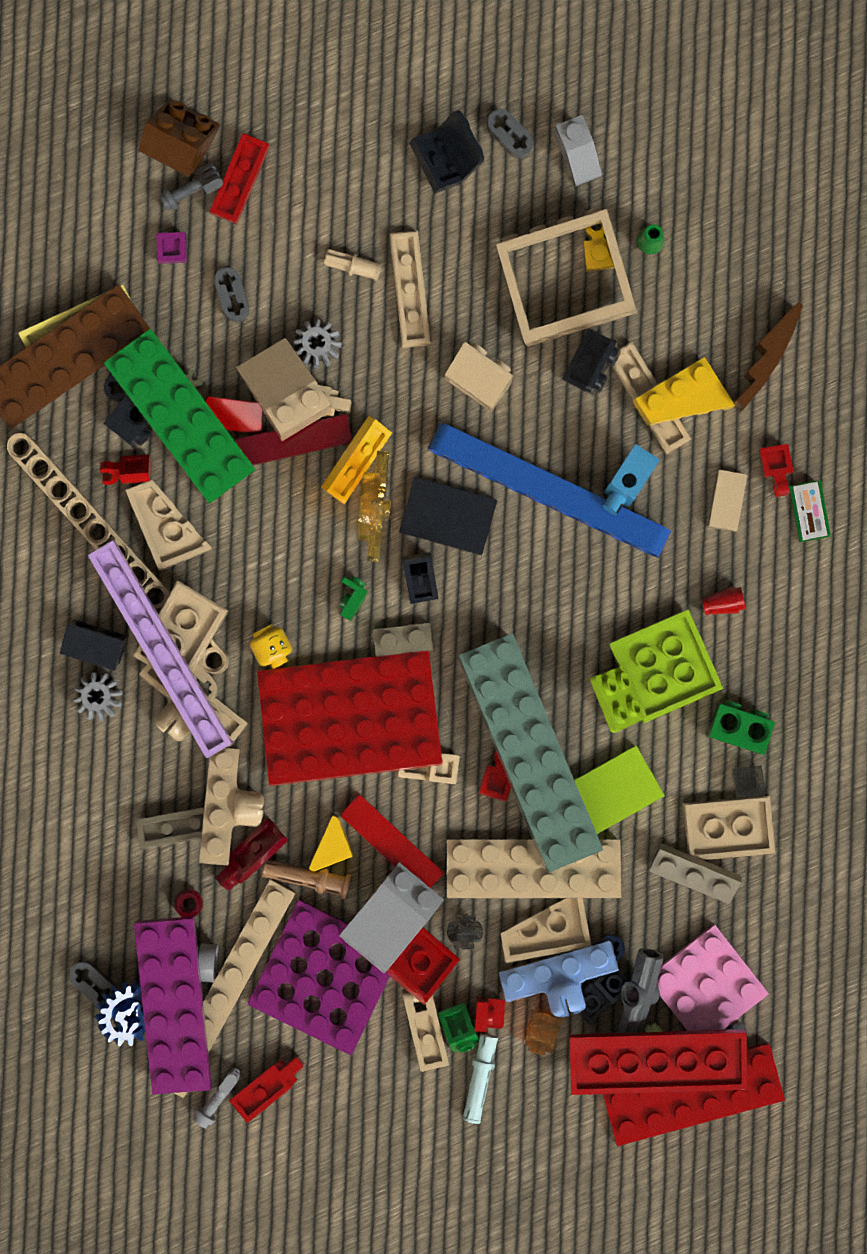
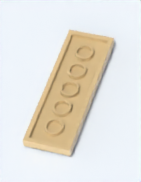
(517, 871)

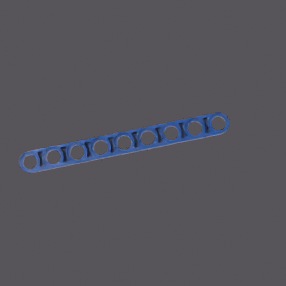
(547, 489)

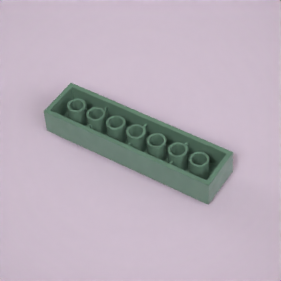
(530, 753)

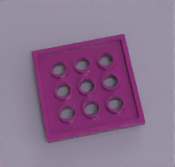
(318, 957)

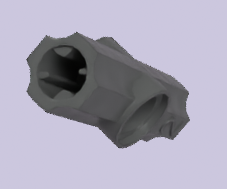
(640, 991)

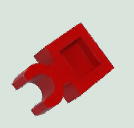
(495, 782)

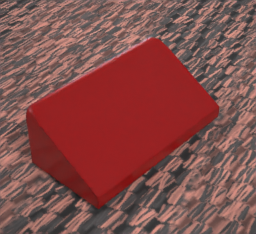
(237, 414)

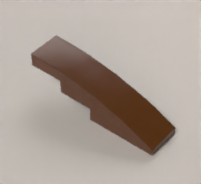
(772, 349)

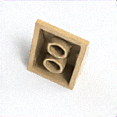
(284, 389)

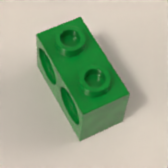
(738, 735)

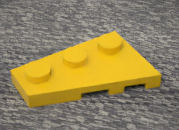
(685, 394)

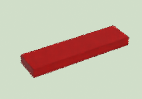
(390, 840)

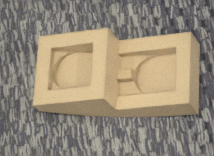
(444, 773)

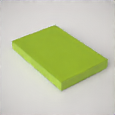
(618, 789)

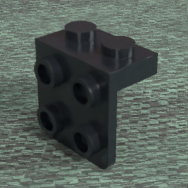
(448, 153)
(591, 361)

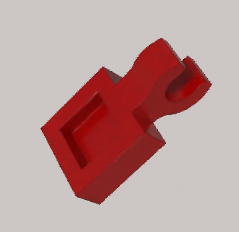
(777, 463)
(130, 470)

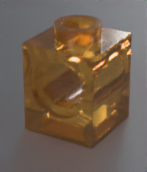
(542, 1031)

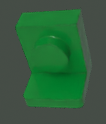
(352, 603)
(459, 1028)

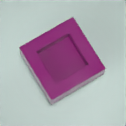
(171, 248)

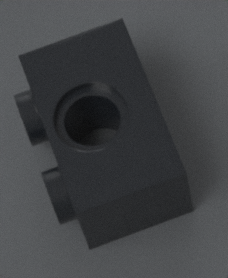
(121, 423)

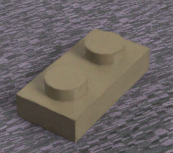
(403, 639)

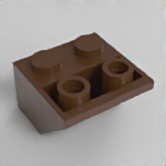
(178, 137)

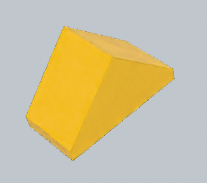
(333, 846)

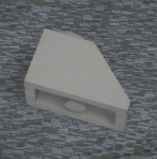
(578, 150)

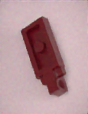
(251, 854)

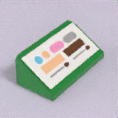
(810, 511)

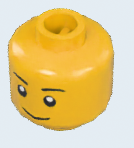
(270, 646)

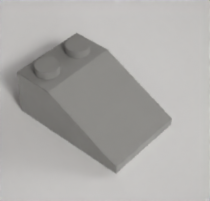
(391, 917)

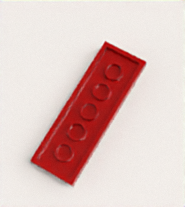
(658, 1062)
(653, 1114)

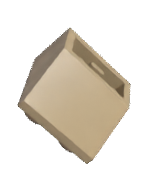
(479, 376)

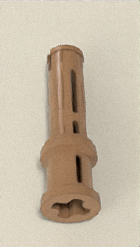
(320, 880)

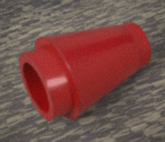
(724, 602)

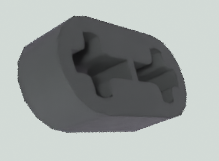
(505, 138)
(225, 296)
(96, 976)

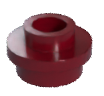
(179, 903)

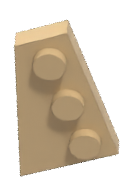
(164, 527)
(550, 932)

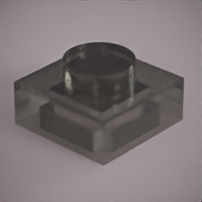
(748, 782)

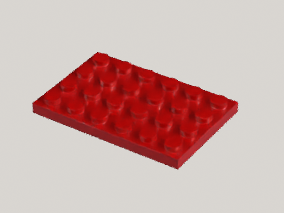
(349, 718)

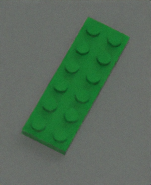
(179, 416)

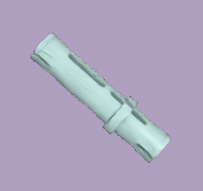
(479, 1082)

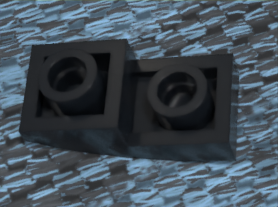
(601, 994)

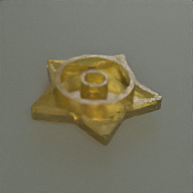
(374, 506)

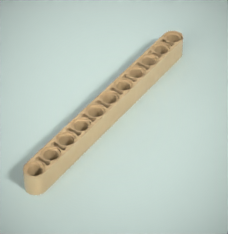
(91, 520)

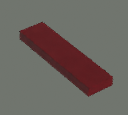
(313, 438)

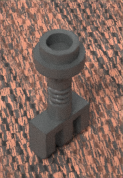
(207, 178)

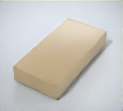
(727, 500)

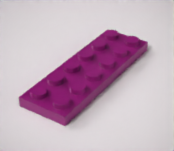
(173, 1005)

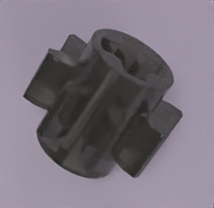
(464, 931)

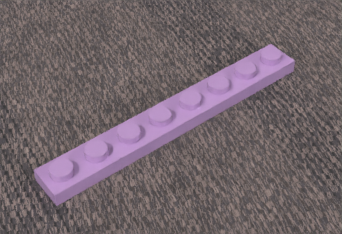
(160, 649)

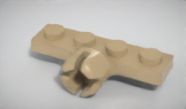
(232, 722)
(226, 807)

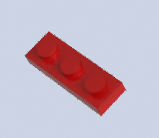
(239, 179)

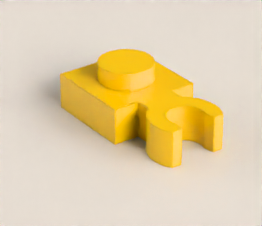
(597, 251)

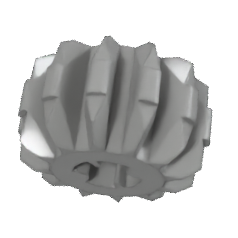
(315, 334)
(97, 707)

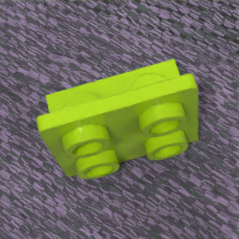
(617, 699)

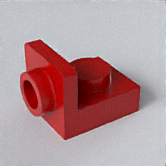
(489, 1013)

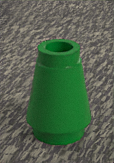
(647, 244)

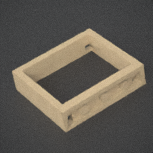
(581, 321)

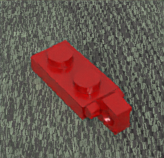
(266, 1088)

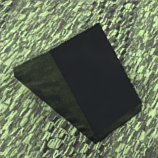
(420, 578)

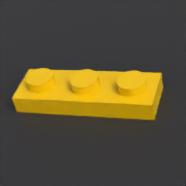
(356, 459)

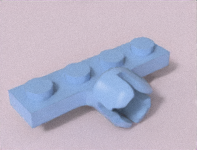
(560, 977)

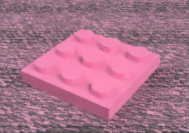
(708, 983)

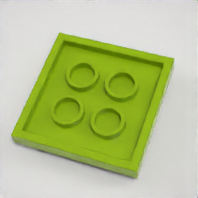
(667, 665)

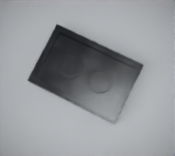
(448, 516)

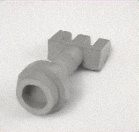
(204, 1115)

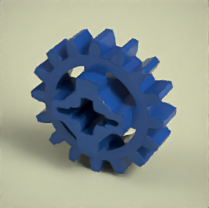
(126, 1011)

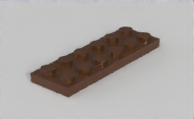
(67, 355)

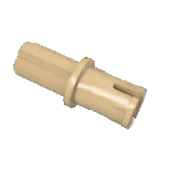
(352, 264)

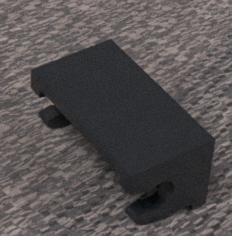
(93, 644)

